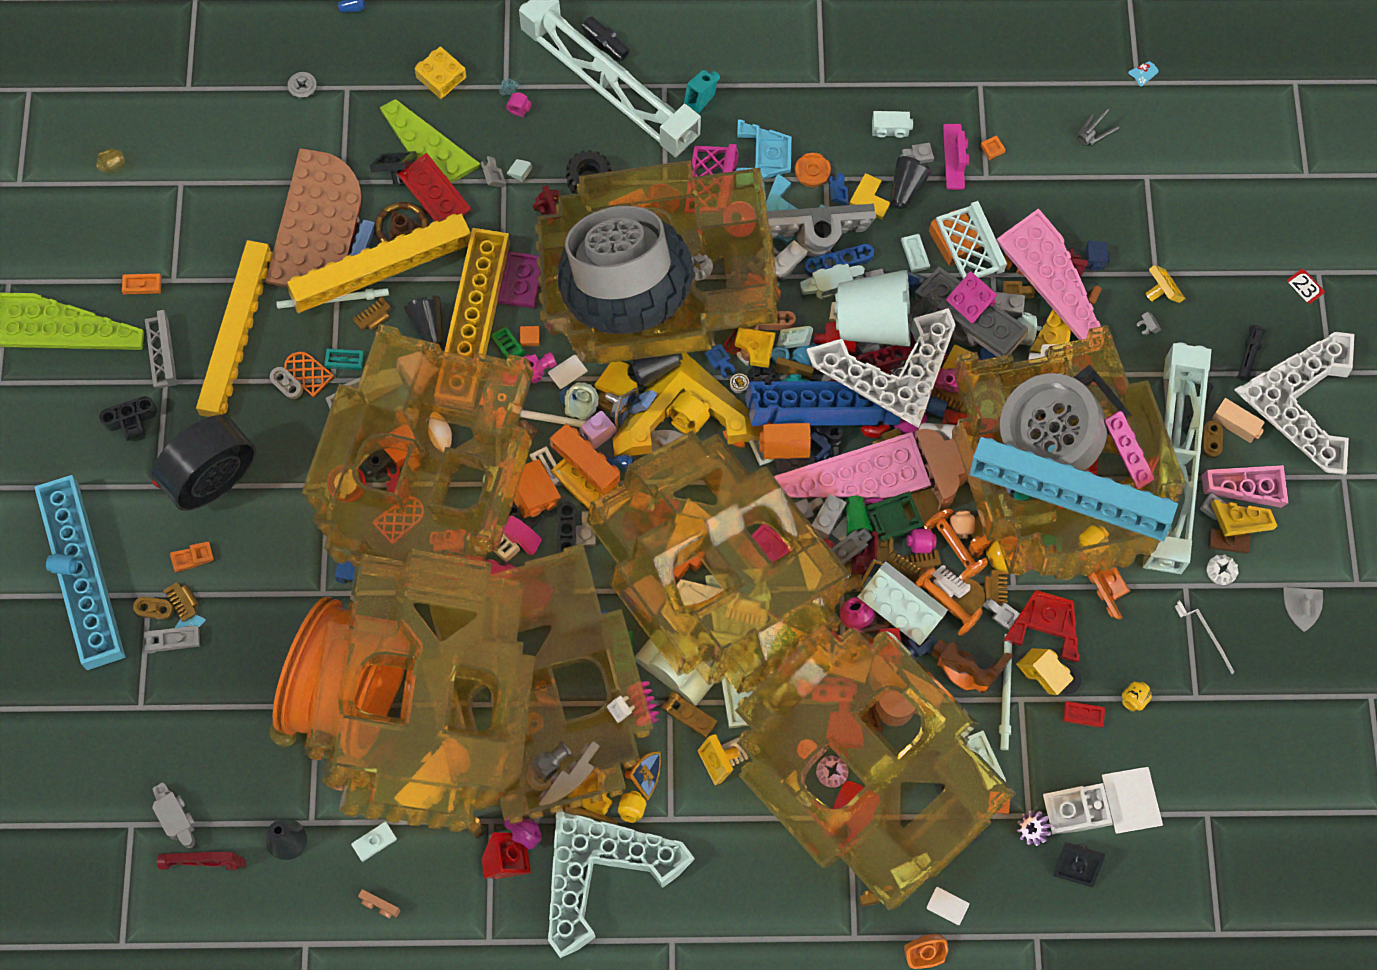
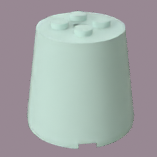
(875, 309)

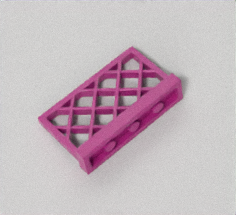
(729, 161)

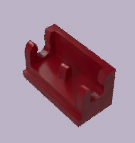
(862, 560)

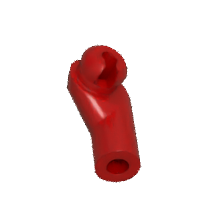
(873, 431)

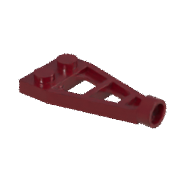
(218, 859)

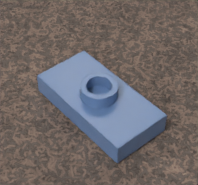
(642, 402)

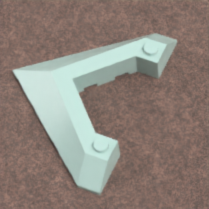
(587, 842)

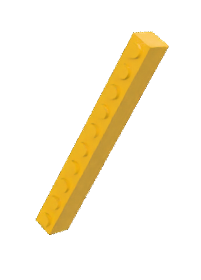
(234, 329)

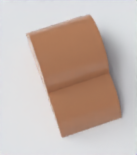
(942, 465)
(895, 709)

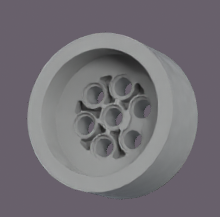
(618, 252)
(1045, 396)

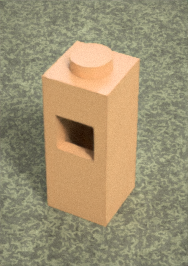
(1238, 421)

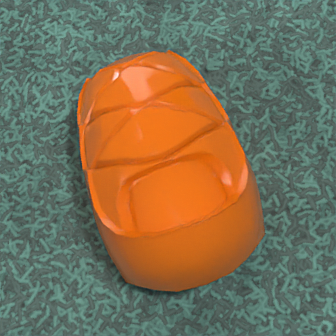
(926, 951)

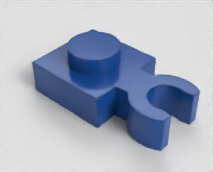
(719, 359)

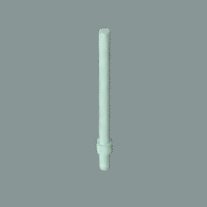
(369, 294)
(1005, 728)

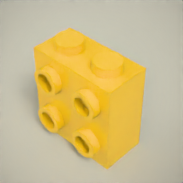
(440, 72)

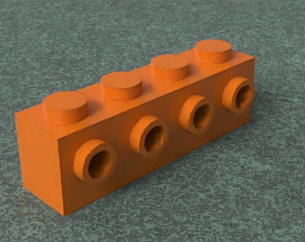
(585, 459)

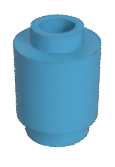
(61, 564)

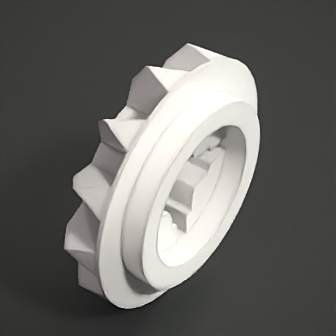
(1224, 578)

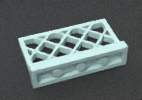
(986, 240)

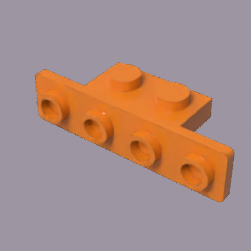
(1110, 587)

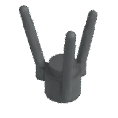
(1087, 133)

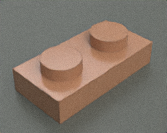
(386, 908)

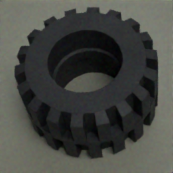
(585, 162)

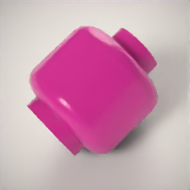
(921, 541)

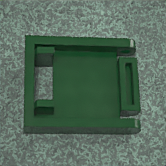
(891, 518)

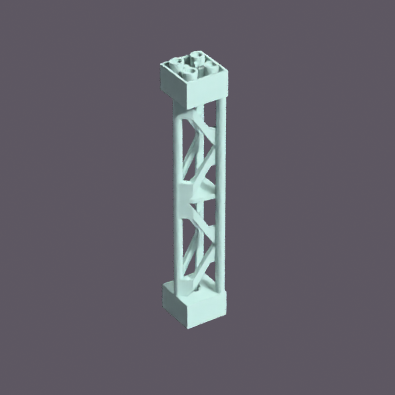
(677, 128)
(1184, 368)

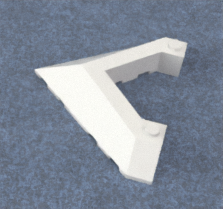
(1276, 393)
(901, 395)

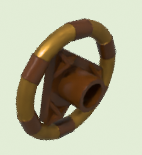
(399, 222)

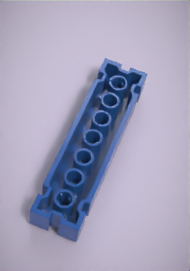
(812, 403)

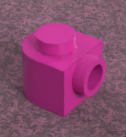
(518, 104)

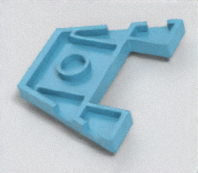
(772, 149)
(777, 203)

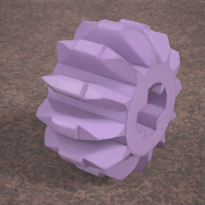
(1027, 830)

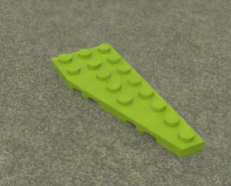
(38, 322)

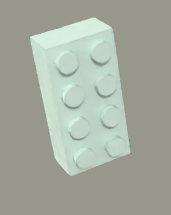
(902, 603)

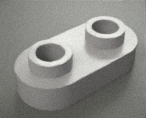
(286, 383)

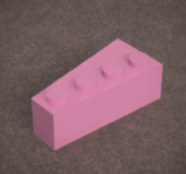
(1251, 484)

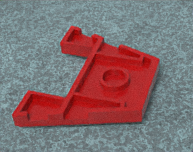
(1048, 615)

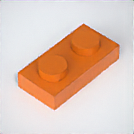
(141, 284)

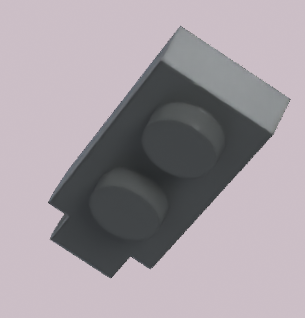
(851, 545)

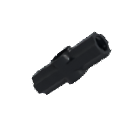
(605, 38)

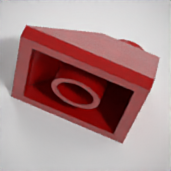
(504, 857)

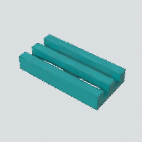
(330, 362)

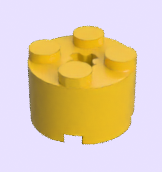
(688, 412)

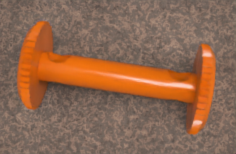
(939, 521)
(946, 601)

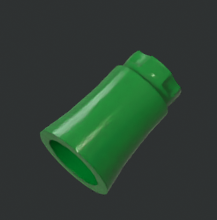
(856, 515)

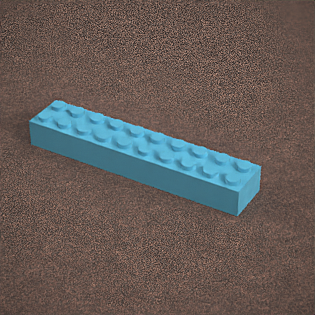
(1073, 488)
(85, 589)

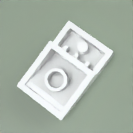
(1078, 809)

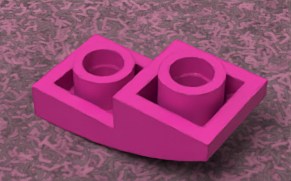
(520, 533)

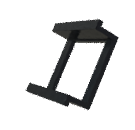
(1088, 376)

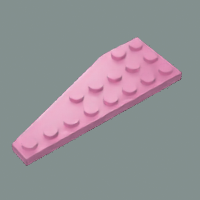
(1045, 262)
(868, 472)

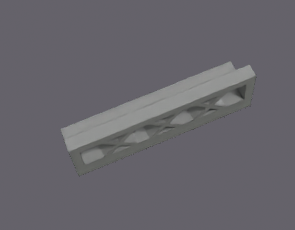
(165, 350)

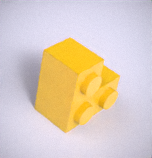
(1046, 669)

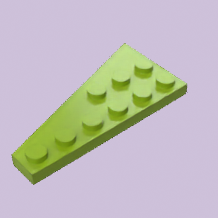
(423, 138)

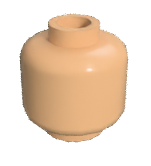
(962, 524)

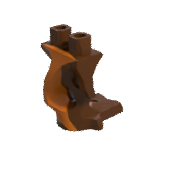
(963, 670)

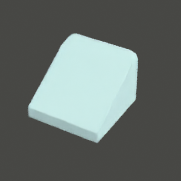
(520, 169)

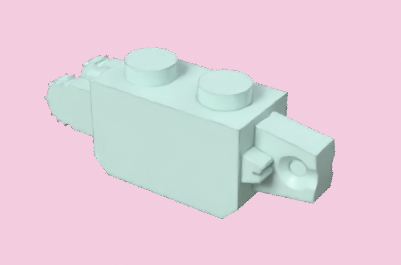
(826, 281)

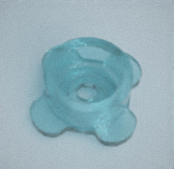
(508, 83)

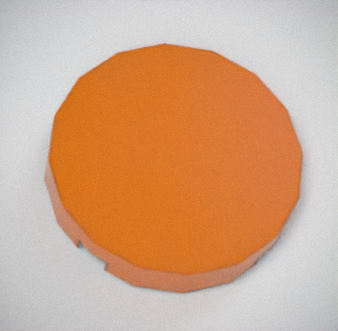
(812, 170)

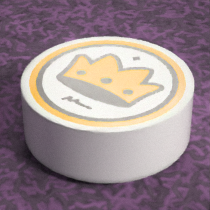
(739, 383)

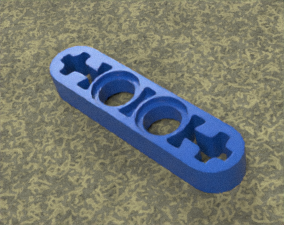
(838, 258)

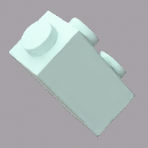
(891, 124)

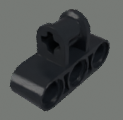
(132, 424)

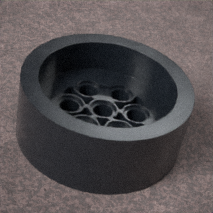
(203, 462)

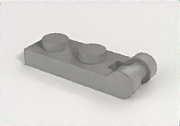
(172, 639)

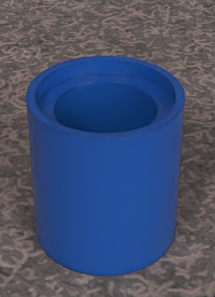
(936, 406)

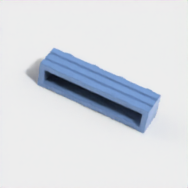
(364, 237)

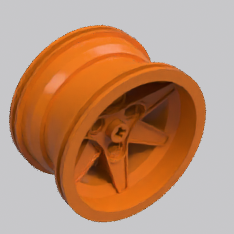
(296, 686)

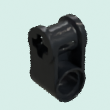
(827, 431)

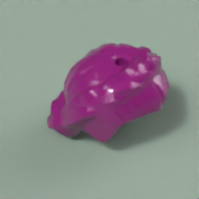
(525, 832)

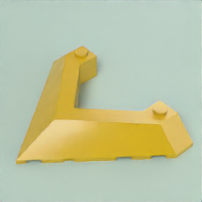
(636, 430)

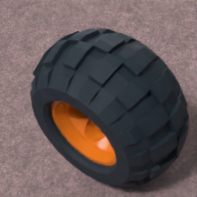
(638, 311)

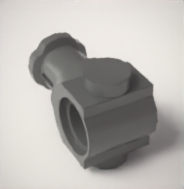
(548, 762)

